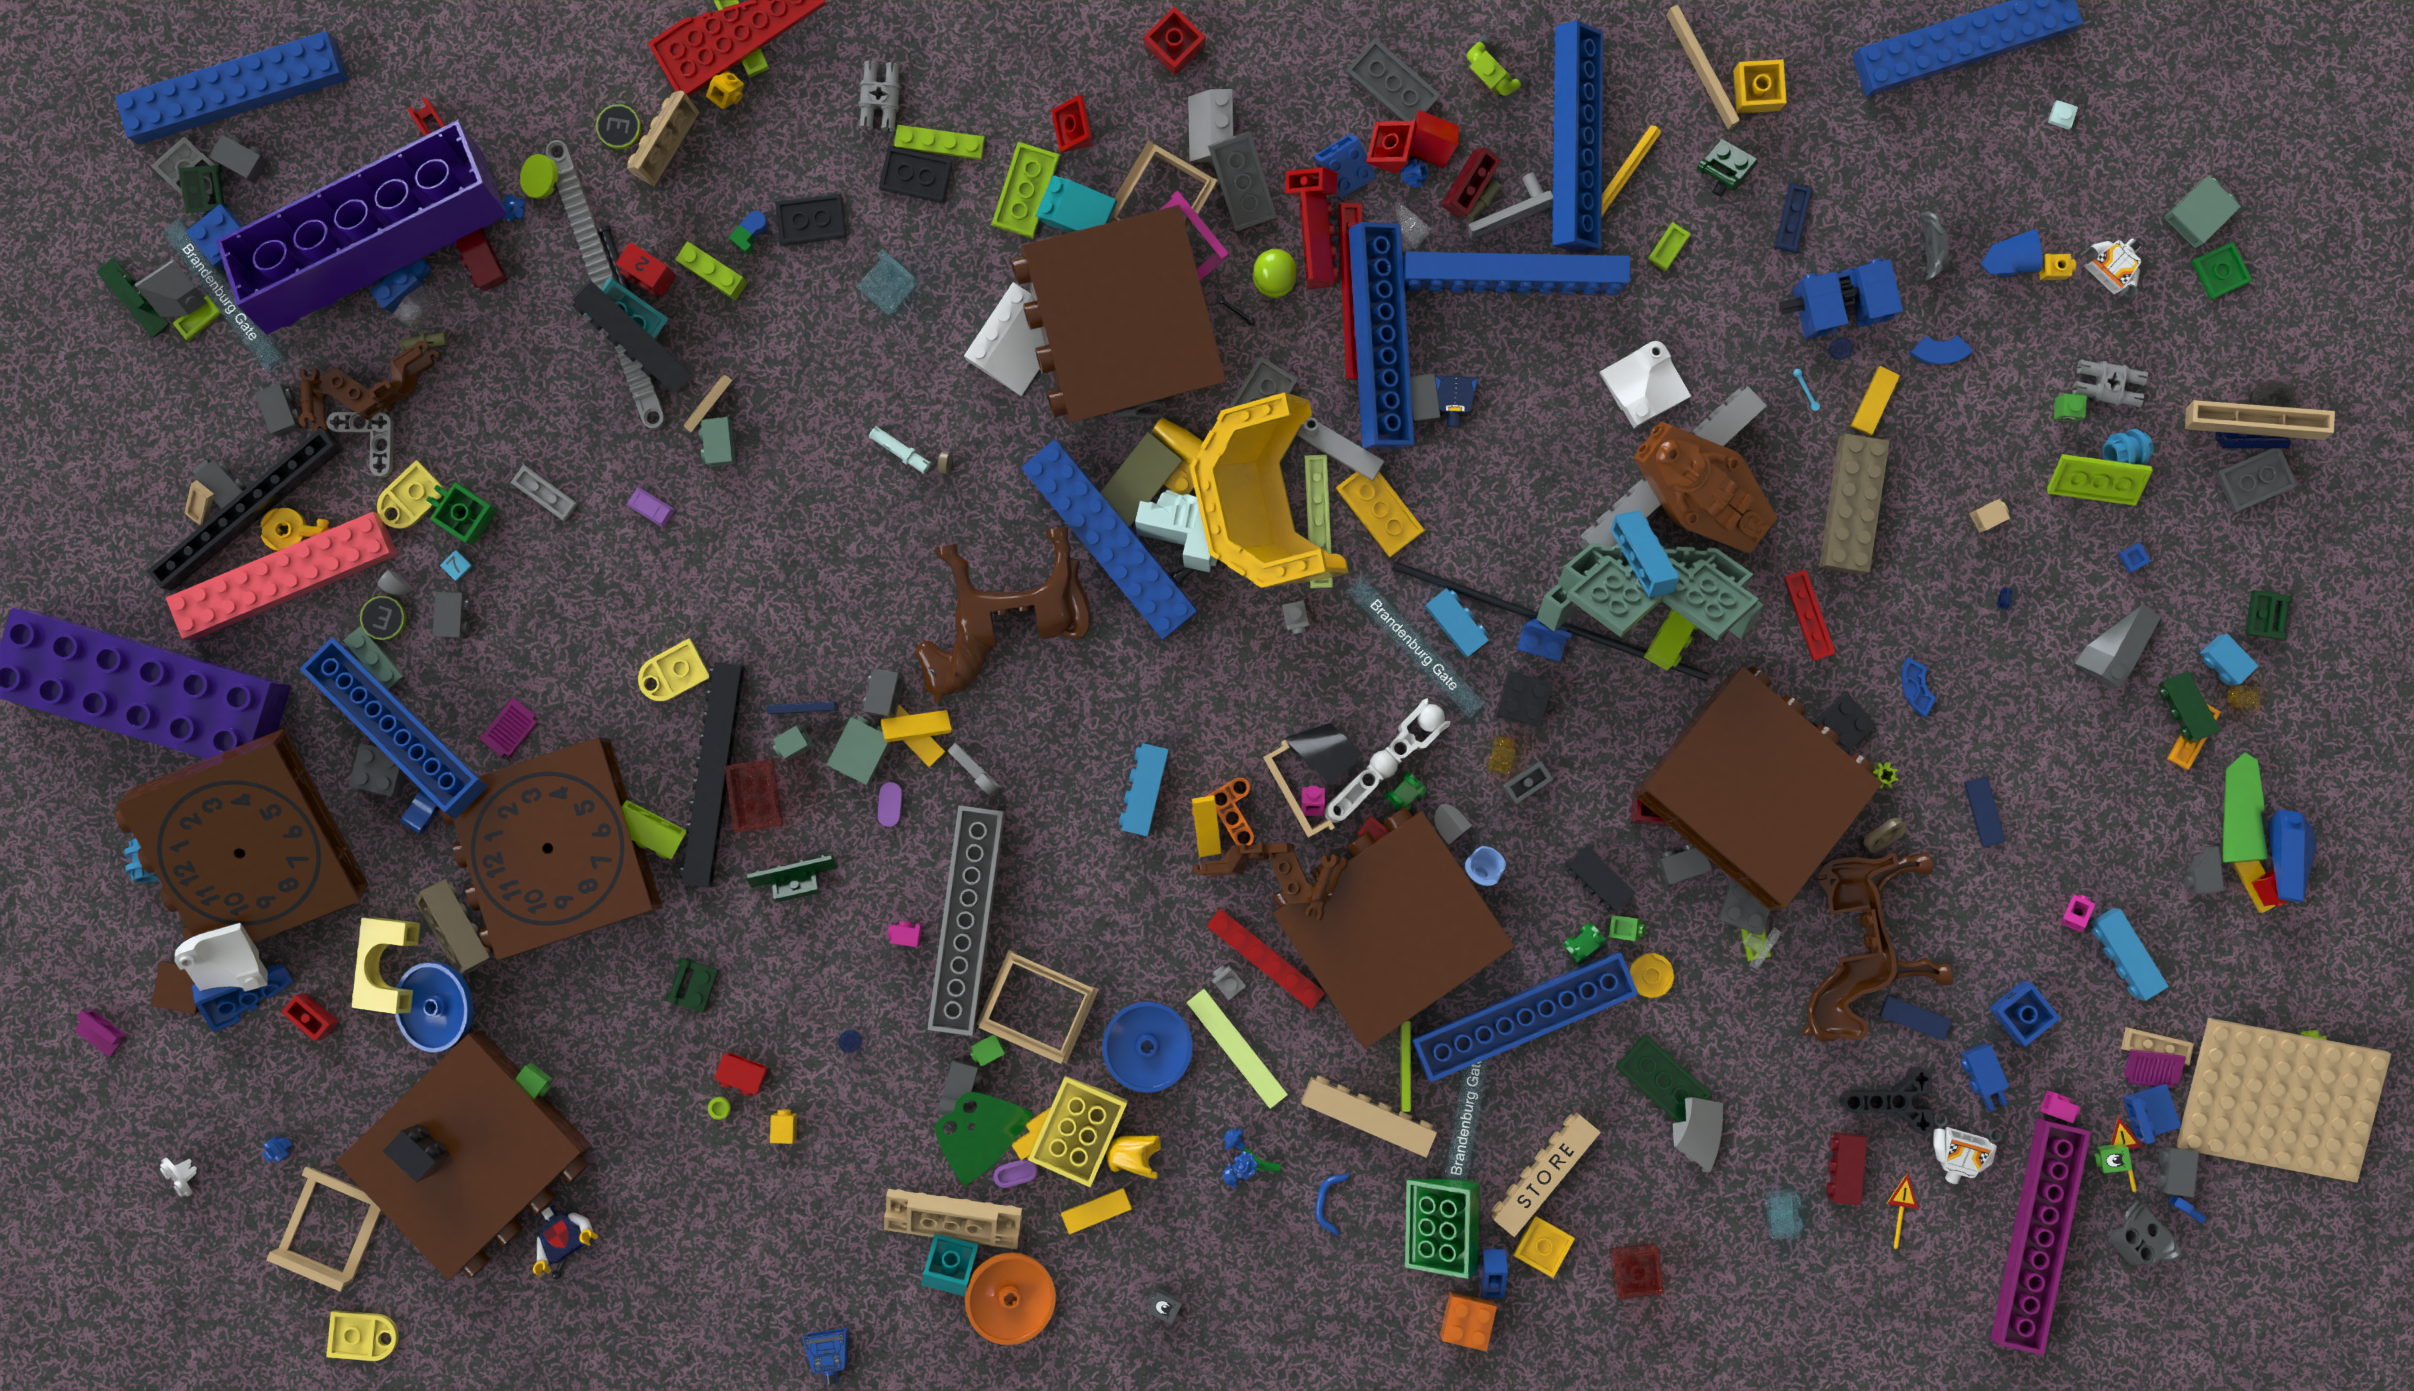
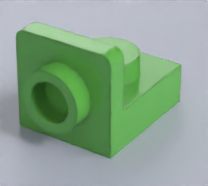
(1627, 928)

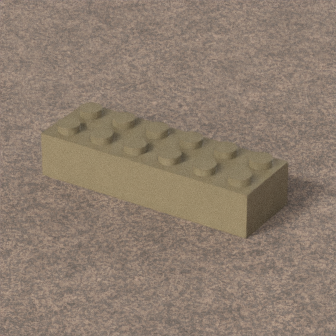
(1854, 504)

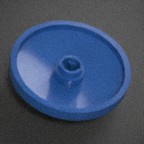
(439, 1007)
(1147, 1046)

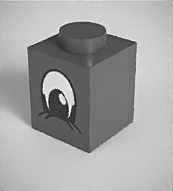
(1163, 1305)

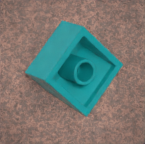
(949, 1264)

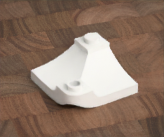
(1645, 383)
(222, 959)

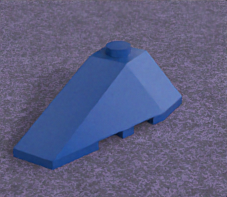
(2292, 853)
(225, 1004)

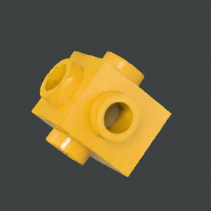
(725, 90)

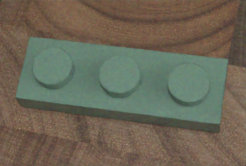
(373, 657)

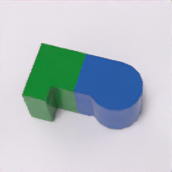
(748, 231)

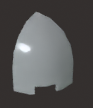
(394, 583)
(1450, 822)

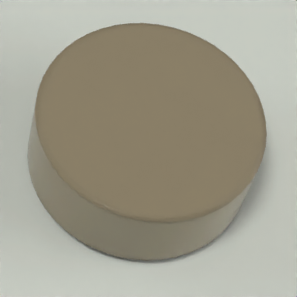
(945, 462)

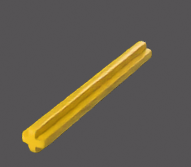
(1629, 167)

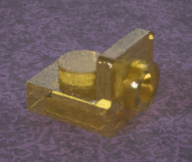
(2244, 697)
(1501, 755)

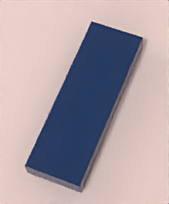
(1793, 218)
(802, 707)
(1984, 811)
(1915, 1018)

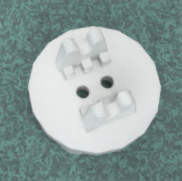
(180, 1175)

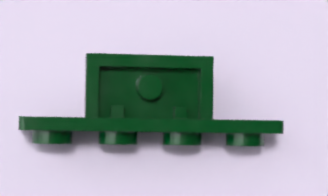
(124, 287)
(793, 879)

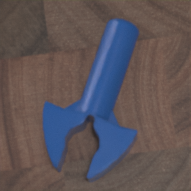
(2187, 1208)

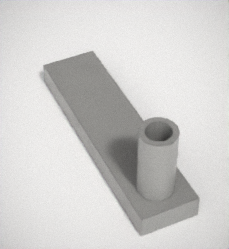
(1538, 202)
(1340, 448)

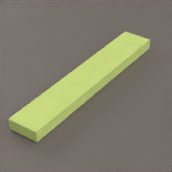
(1318, 508)
(1237, 1048)

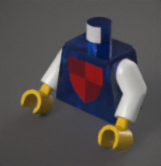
(560, 1237)

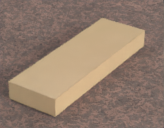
(707, 403)
(2152, 1042)

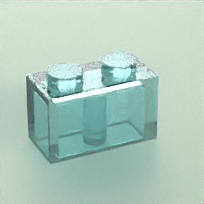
(1782, 1214)

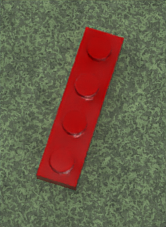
(1809, 615)

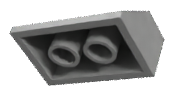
(1209, 121)

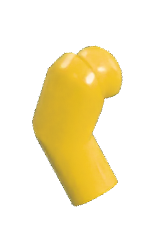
(310, 531)

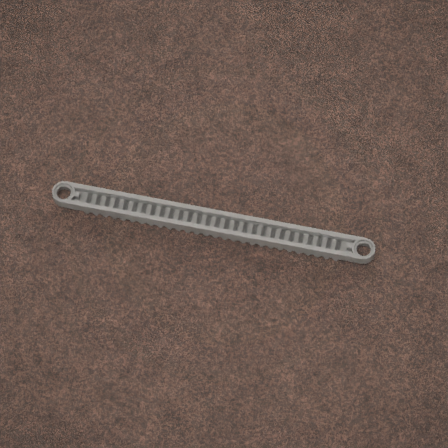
(600, 270)

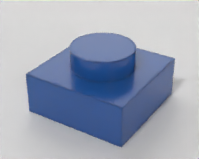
(2134, 557)

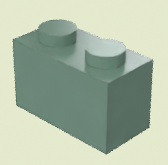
(717, 442)
(793, 743)

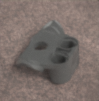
(1934, 246)
(2136, 1243)

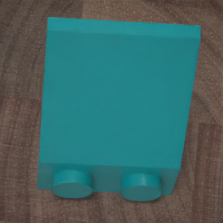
(1074, 206)
(635, 307)

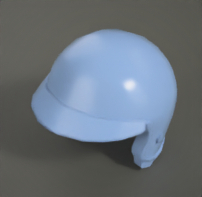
(1485, 866)

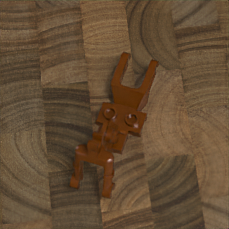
(365, 402)
(1287, 870)

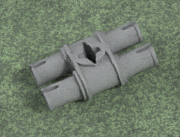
(888, 102)
(2117, 375)

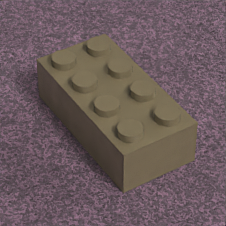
(452, 928)

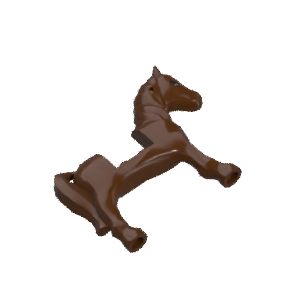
(1056, 606)
(1860, 888)

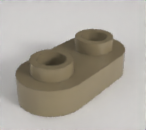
(1884, 835)

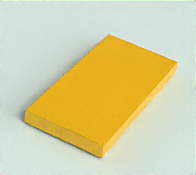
(1380, 511)

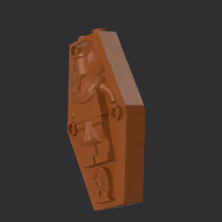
(1705, 487)

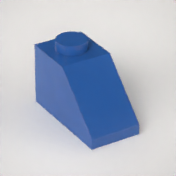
(1493, 1273)

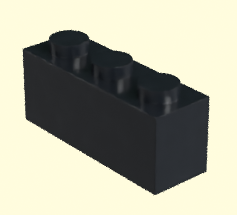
(1599, 879)

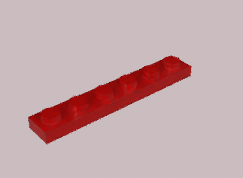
(1265, 959)

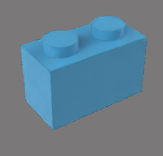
(2228, 660)

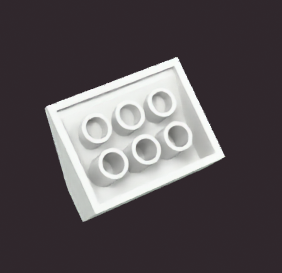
(1007, 344)

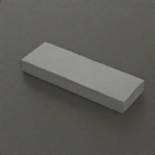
(544, 493)

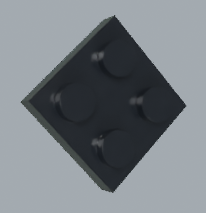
(1846, 720)

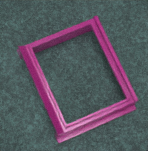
(1221, 253)

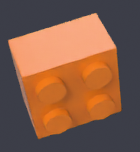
(1468, 1321)

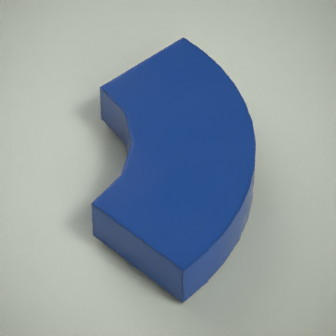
(1941, 352)
(1915, 688)

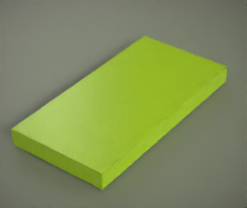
(1025, 189)
(2099, 479)

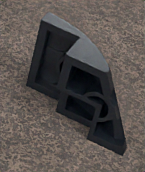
(1325, 750)

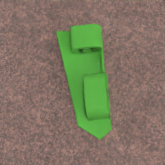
(2242, 813)

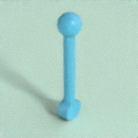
(1814, 405)

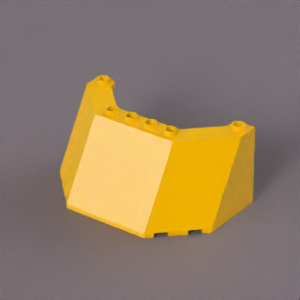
(1246, 497)

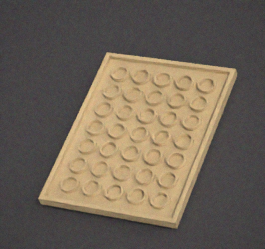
(2283, 1100)

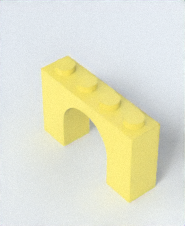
(369, 987)

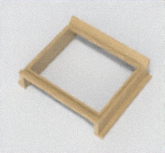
(1141, 164)
(1290, 798)
(1026, 1041)
(314, 1269)

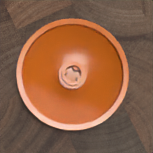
(1010, 1298)

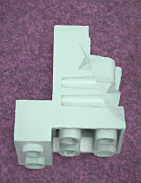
(1177, 521)

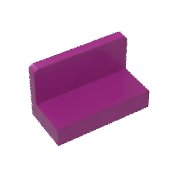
(99, 1032)

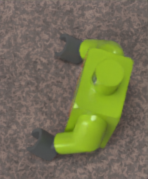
(1491, 72)

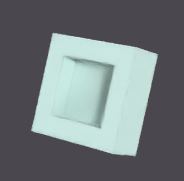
(2062, 114)

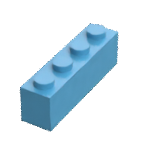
(1644, 553)
(1144, 790)
(2128, 954)

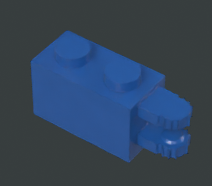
(399, 284)
(1985, 1074)

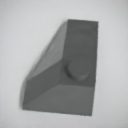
(2118, 649)

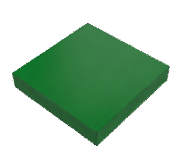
(2221, 270)

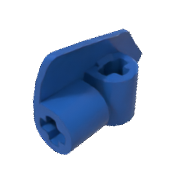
(2015, 255)

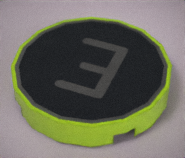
(618, 126)
(383, 618)

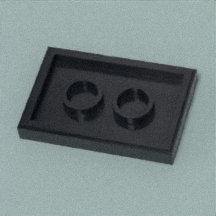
(915, 174)
(810, 219)

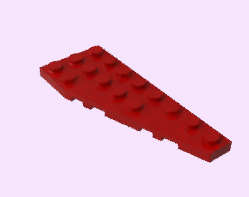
(719, 40)

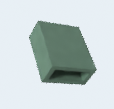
(2202, 211)
(859, 750)

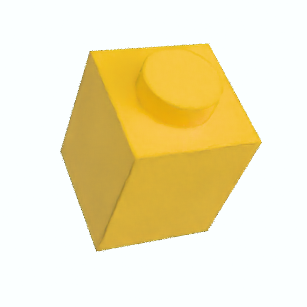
(783, 1127)

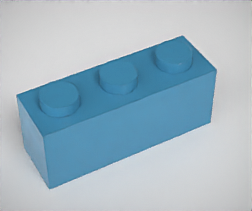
(1457, 622)

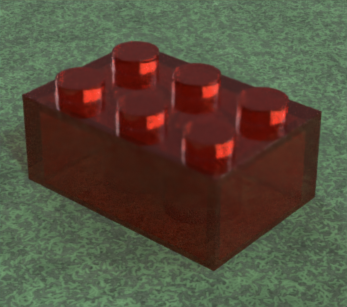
(753, 795)

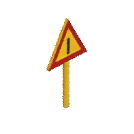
(2123, 1135)
(1902, 1197)

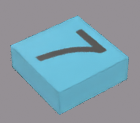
(456, 565)

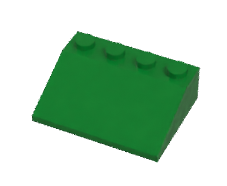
(1442, 1226)

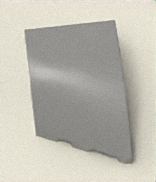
(182, 155)
(1701, 1132)

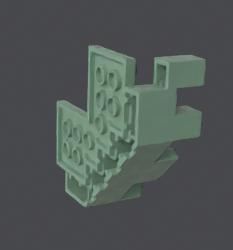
(1604, 585)

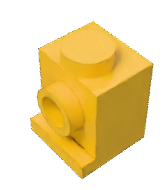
(2052, 271)

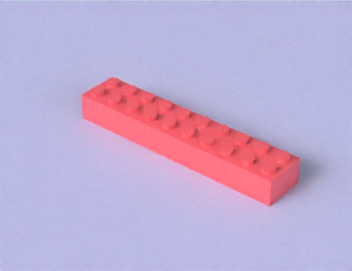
(281, 576)

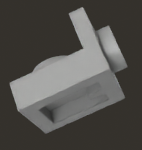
(1295, 617)
(1227, 981)

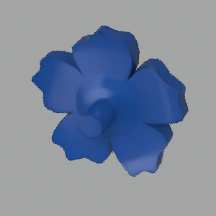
(513, 207)

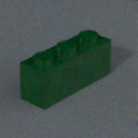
(2188, 707)

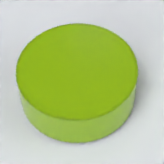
(719, 1108)

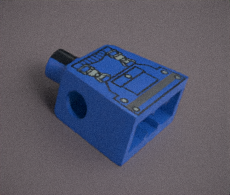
(827, 1352)

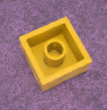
(1759, 86)

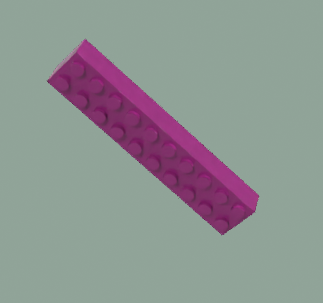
(2040, 1236)

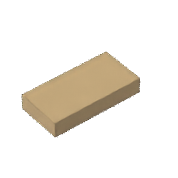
(199, 503)

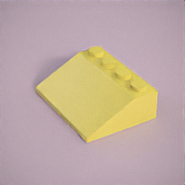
(1078, 1130)

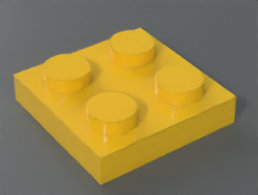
(1543, 1246)

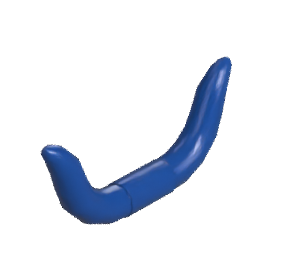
(1321, 1199)

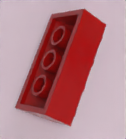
(1316, 240)

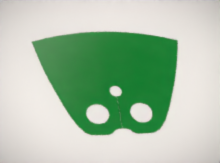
(995, 1130)

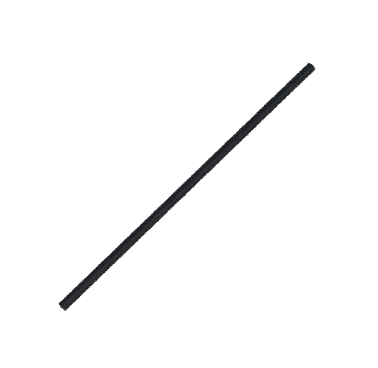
(1531, 614)

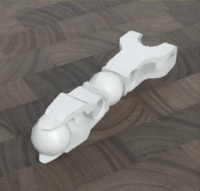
(1385, 762)

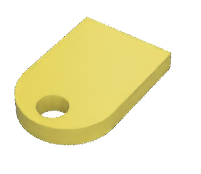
(409, 497)
(674, 671)
(359, 1336)

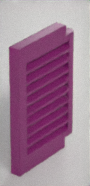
(509, 728)
(2154, 1068)

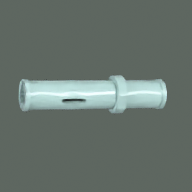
(907, 454)

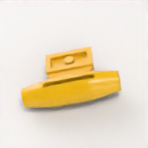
(1186, 447)

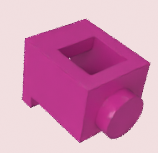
(1313, 797)
(2075, 921)
(905, 934)
(2060, 1107)

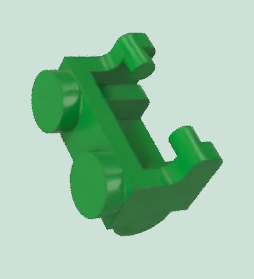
(1405, 792)
(1585, 943)

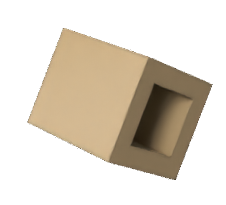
(1990, 515)

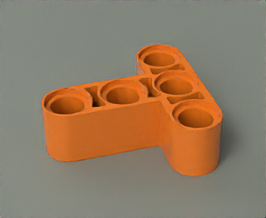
(1230, 806)

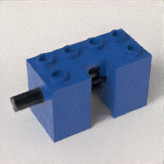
(1824, 297)

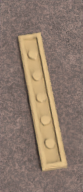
(1702, 67)

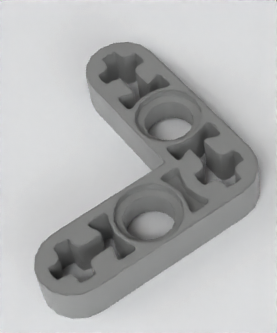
(376, 434)
(982, 778)

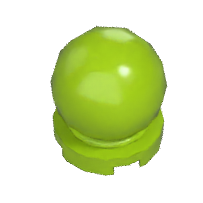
(1274, 273)

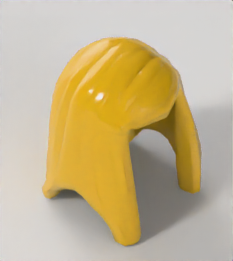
(1133, 1154)

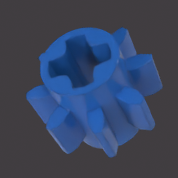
(1414, 173)
(277, 1149)

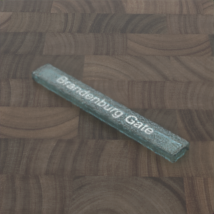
(221, 294)
(1415, 647)
(1465, 1121)

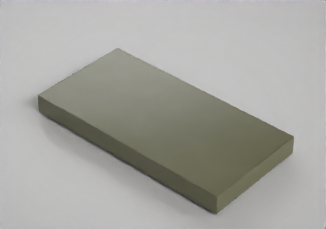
(1140, 476)

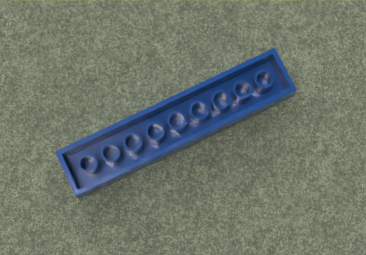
(1963, 42)
(231, 88)
(1577, 137)
(1516, 272)
(1381, 335)
(1110, 539)
(394, 728)
(1524, 1016)

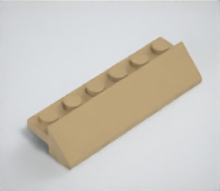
(953, 1218)

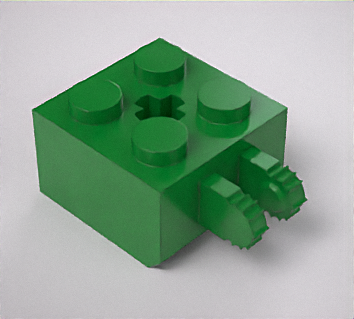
(450, 517)

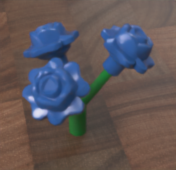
(1246, 1163)

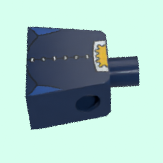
(1455, 397)

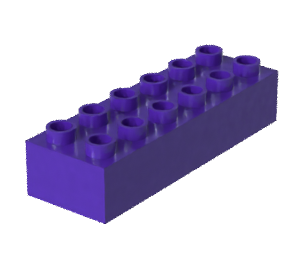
(360, 228)
(134, 686)

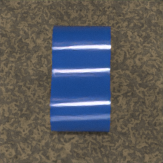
(420, 813)

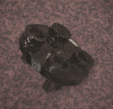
(2279, 392)

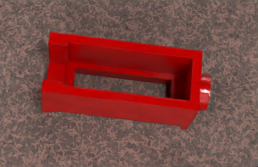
(423, 114)

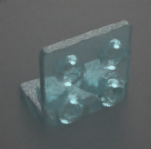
(887, 283)

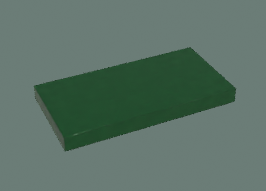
(1661, 1077)

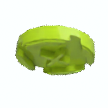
(538, 176)

